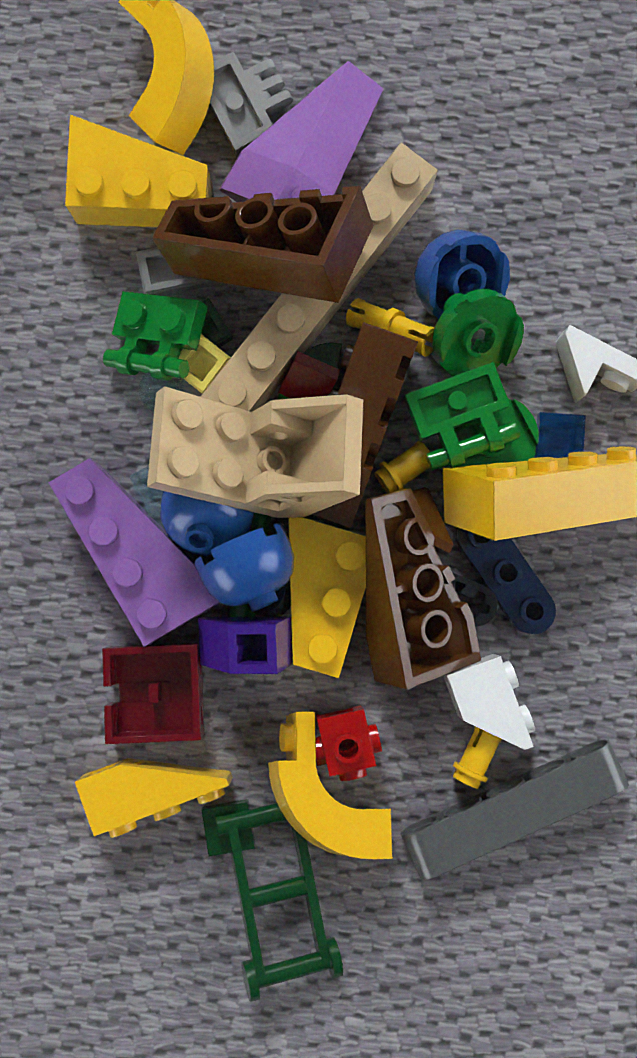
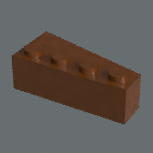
(269, 243)
(375, 374)

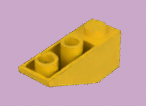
(138, 788)

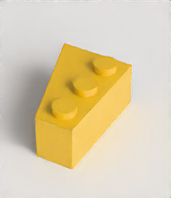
(324, 593)

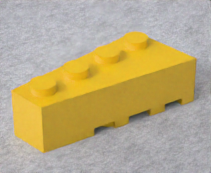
(541, 493)

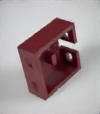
(156, 693)

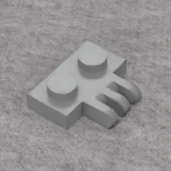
(244, 100)

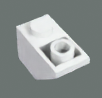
(487, 700)

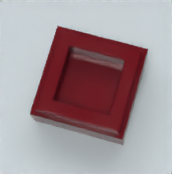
(308, 378)

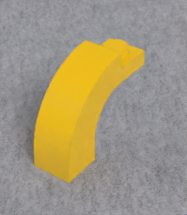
(180, 77)
(312, 809)

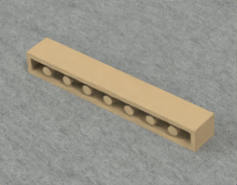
(296, 320)

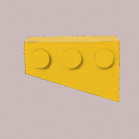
(126, 179)

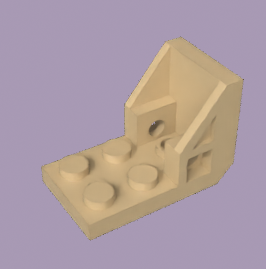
(268, 461)

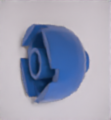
(459, 264)
(201, 524)
(249, 568)

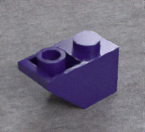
(246, 644)

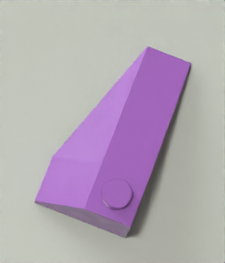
(309, 142)

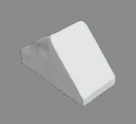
(587, 356)

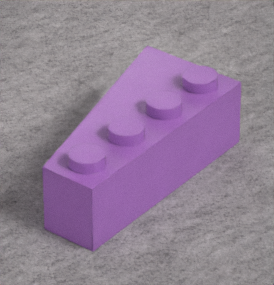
(134, 554)

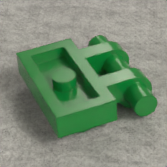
(156, 321)
(458, 402)

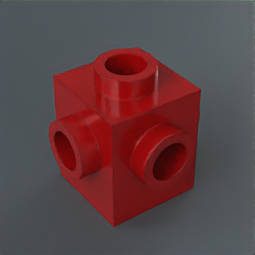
(344, 725)

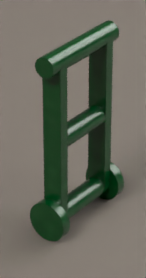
(327, 950)

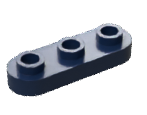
(511, 595)

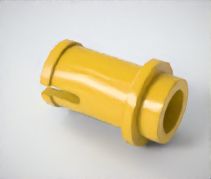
(403, 469)
(476, 758)

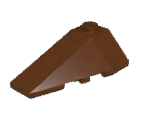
(412, 610)

